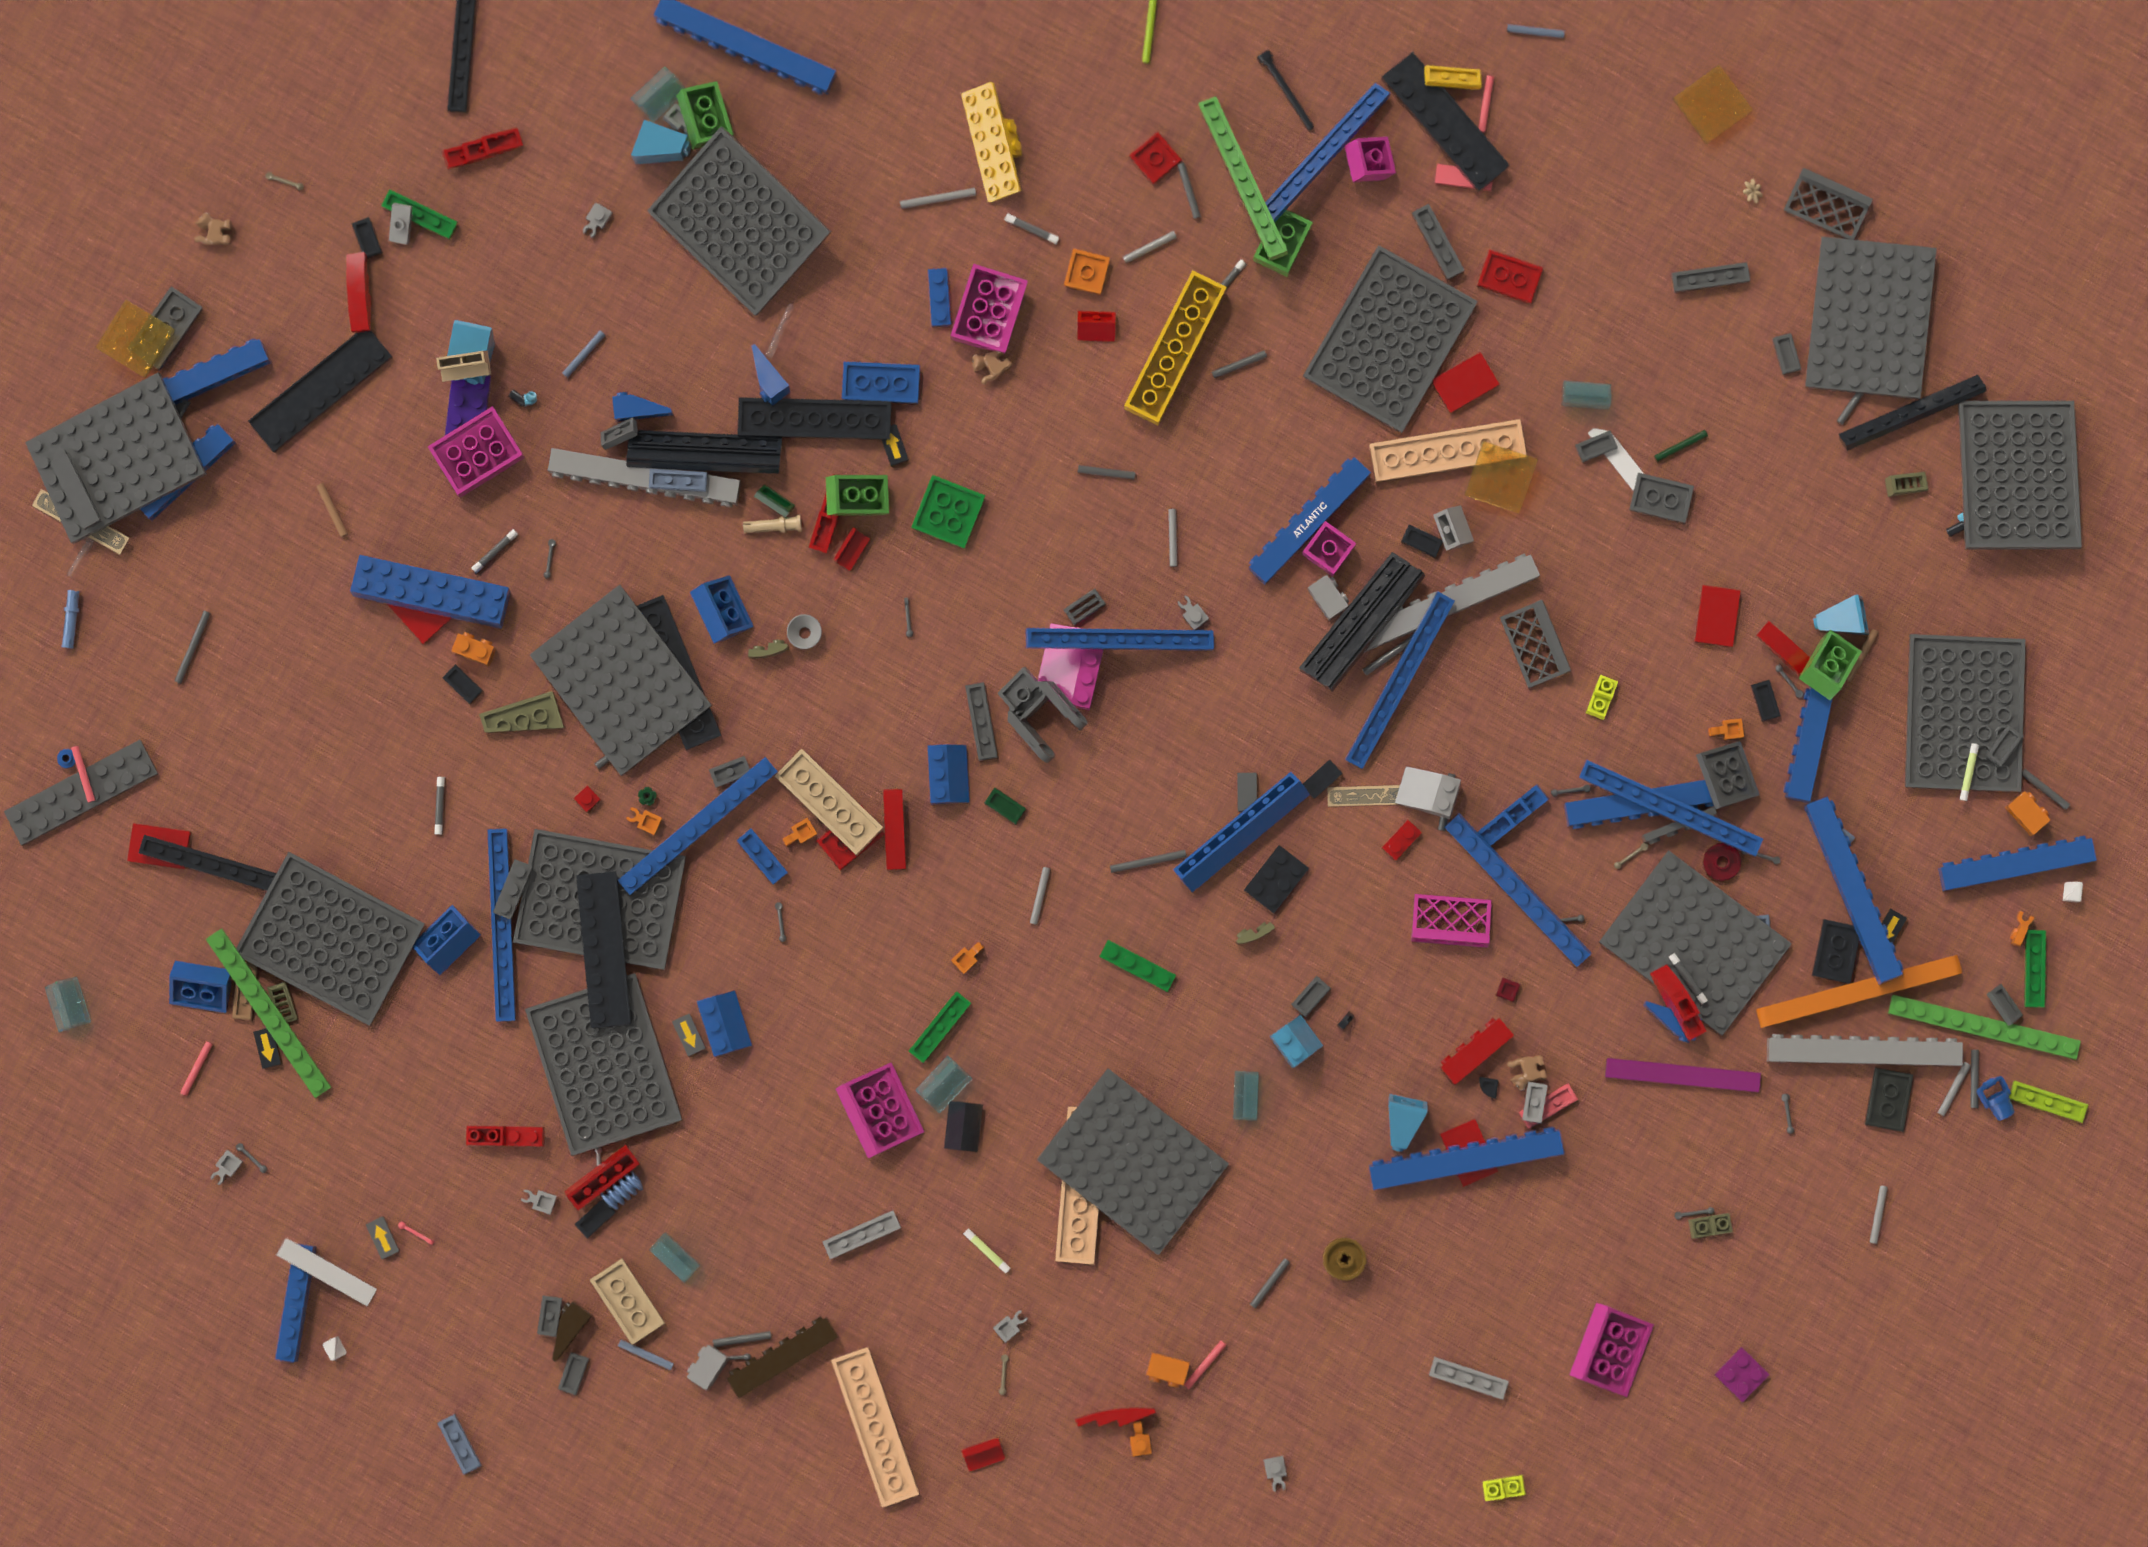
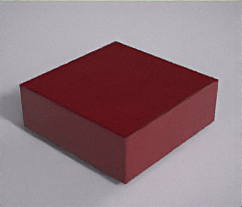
(1508, 989)

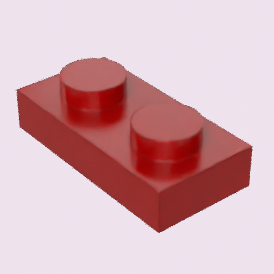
(1401, 840)

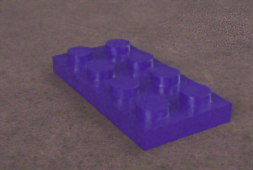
(466, 402)

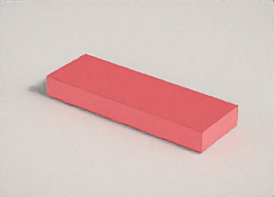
(1452, 176)
(1555, 1102)

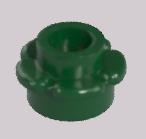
(647, 791)

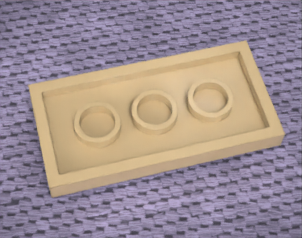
(627, 1301)

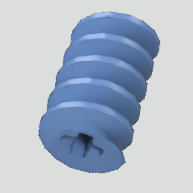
(622, 1190)

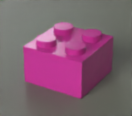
(1370, 159)
(1329, 548)

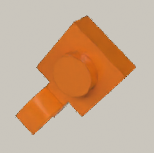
(1730, 729)
(801, 831)
(2018, 934)
(965, 959)
(1140, 1442)

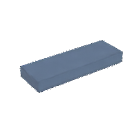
(678, 480)
(459, 1444)

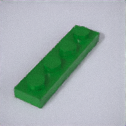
(423, 215)
(1137, 965)
(2035, 968)
(939, 1027)

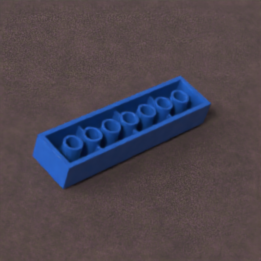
(430, 591)

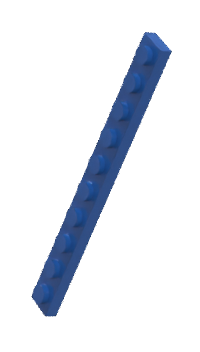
(1326, 150)
(1119, 639)
(1399, 680)
(1671, 808)
(697, 826)
(1518, 890)
(501, 928)

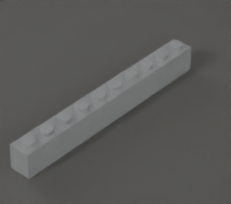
(616, 473)
(1465, 595)
(1864, 1051)

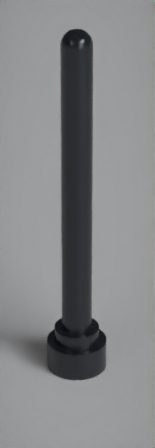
(1267, 60)

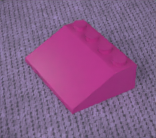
(988, 309)
(476, 452)
(1072, 671)
(879, 1110)
(1611, 1349)

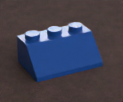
(721, 609)
(948, 774)
(446, 940)
(199, 986)
(724, 1023)

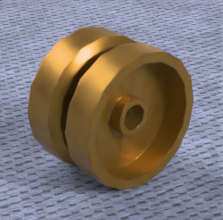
(1354, 1253)

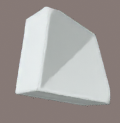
(2072, 891)
(334, 1348)

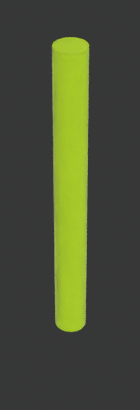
(1149, 31)

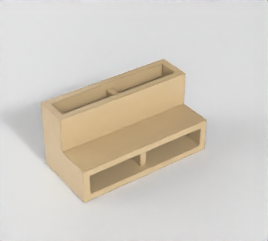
(464, 365)

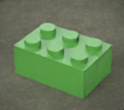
(703, 112)
(1293, 232)
(857, 495)
(1830, 665)

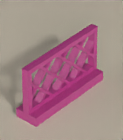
(1451, 937)

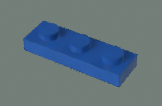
(939, 297)
(762, 856)

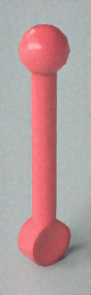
(402, 1225)

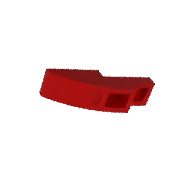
(1679, 1000)
(505, 1136)

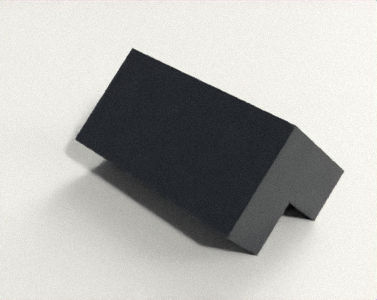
(963, 1126)

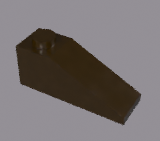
(570, 1324)

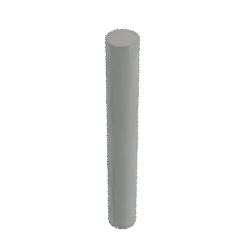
(1149, 247)
(1172, 538)
(1040, 895)
(1954, 1088)
(1878, 1214)

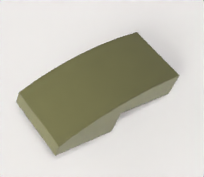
(774, 648)
(1249, 936)
(1710, 1225)

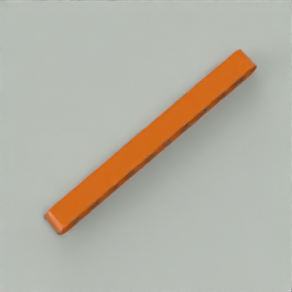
(1857, 991)

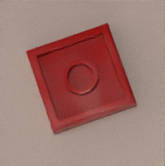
(1155, 158)

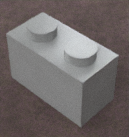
(1453, 528)
(1328, 597)
(707, 1367)

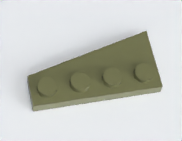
(529, 714)

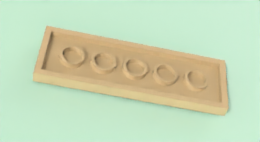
(829, 802)

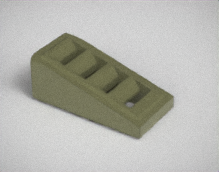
(1894, 486)
(289, 1001)

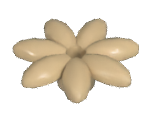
(1752, 191)

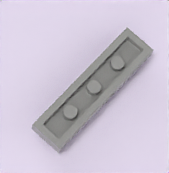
(861, 1234)
(1468, 1378)

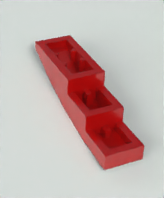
(482, 148)
(358, 292)
(823, 529)
(1783, 647)
(894, 828)
(1122, 1415)

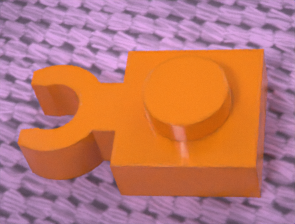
(647, 822)

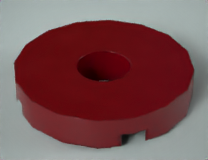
(1721, 873)

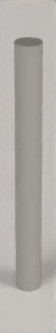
(938, 198)

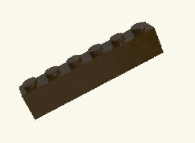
(782, 1357)

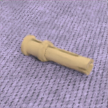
(782, 524)

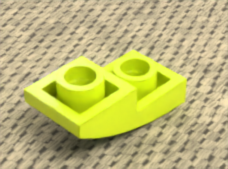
(1601, 697)
(1504, 1487)

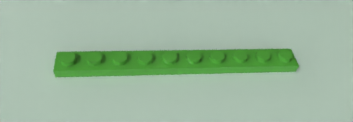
(1243, 178)
(268, 1013)
(1984, 1027)

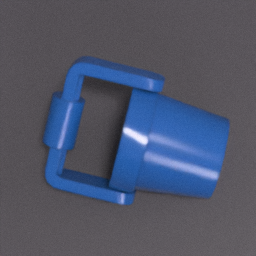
(1999, 1102)

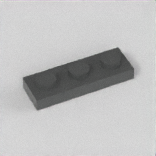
(513, 889)

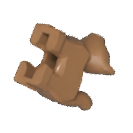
(215, 232)
(993, 364)
(1529, 1070)

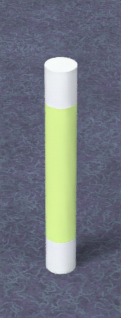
(1969, 772)
(986, 1250)

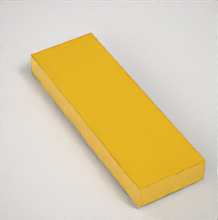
(1452, 77)

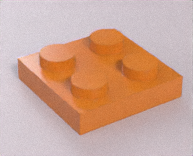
(1086, 271)

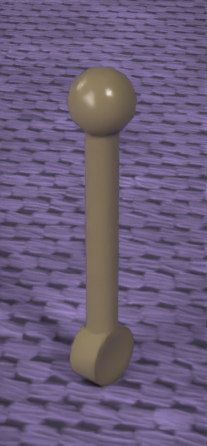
(270, 176)
(1644, 846)
(1004, 1358)

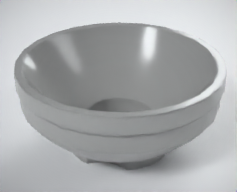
(797, 624)

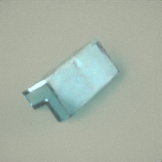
(658, 94)
(1586, 395)
(67, 1004)
(943, 1084)
(1245, 1095)
(675, 1257)

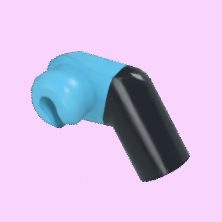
(523, 400)
(1956, 528)

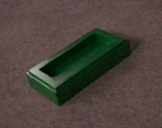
(774, 501)
(1005, 805)

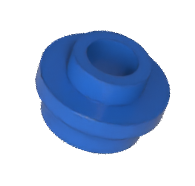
(60, 756)

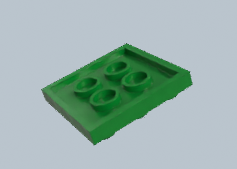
(948, 511)

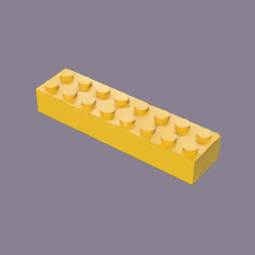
(1175, 348)

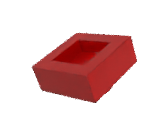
(587, 799)

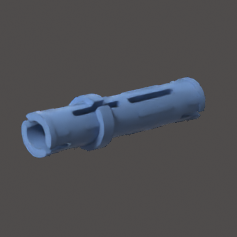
(70, 619)

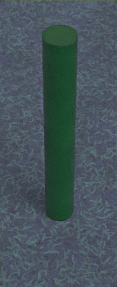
(1681, 445)

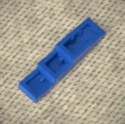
(1513, 815)

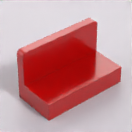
(1096, 326)
(851, 549)
(983, 1454)

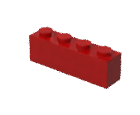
(1476, 1051)
(601, 1177)

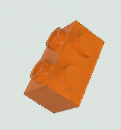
(477, 651)
(2028, 813)
(1167, 1369)

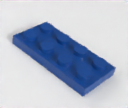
(881, 382)

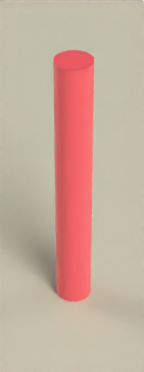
(1486, 103)
(83, 774)
(196, 1068)
(1205, 1364)

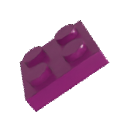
(1741, 1374)

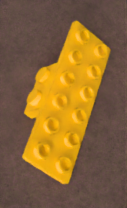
(993, 141)

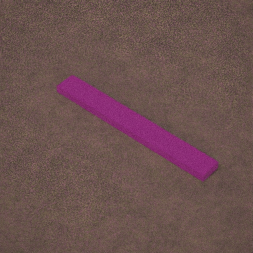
(1682, 1075)

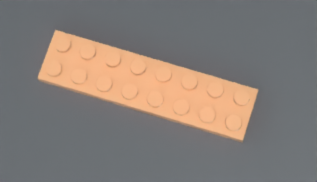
(1441, 450)
(1076, 1225)
(875, 1427)

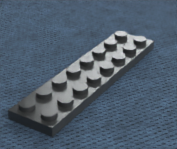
(67, 798)

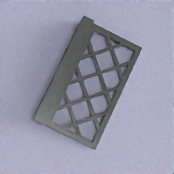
(1835, 189)
(1551, 638)

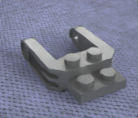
(1025, 697)

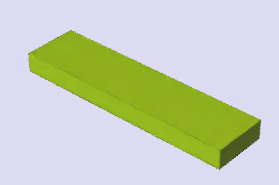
(2048, 1101)

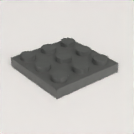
(1727, 775)

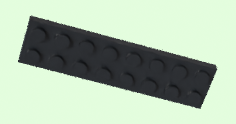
(815, 418)
(659, 616)

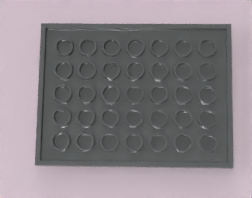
(739, 221)
(1870, 317)
(1390, 339)
(124, 452)
(2019, 475)
(620, 680)
(1960, 696)
(551, 905)
(1709, 932)
(329, 938)
(605, 1078)
(1132, 1161)

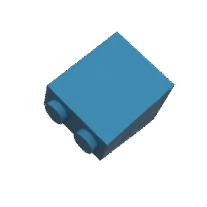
(659, 145)
(471, 338)
(1296, 1041)

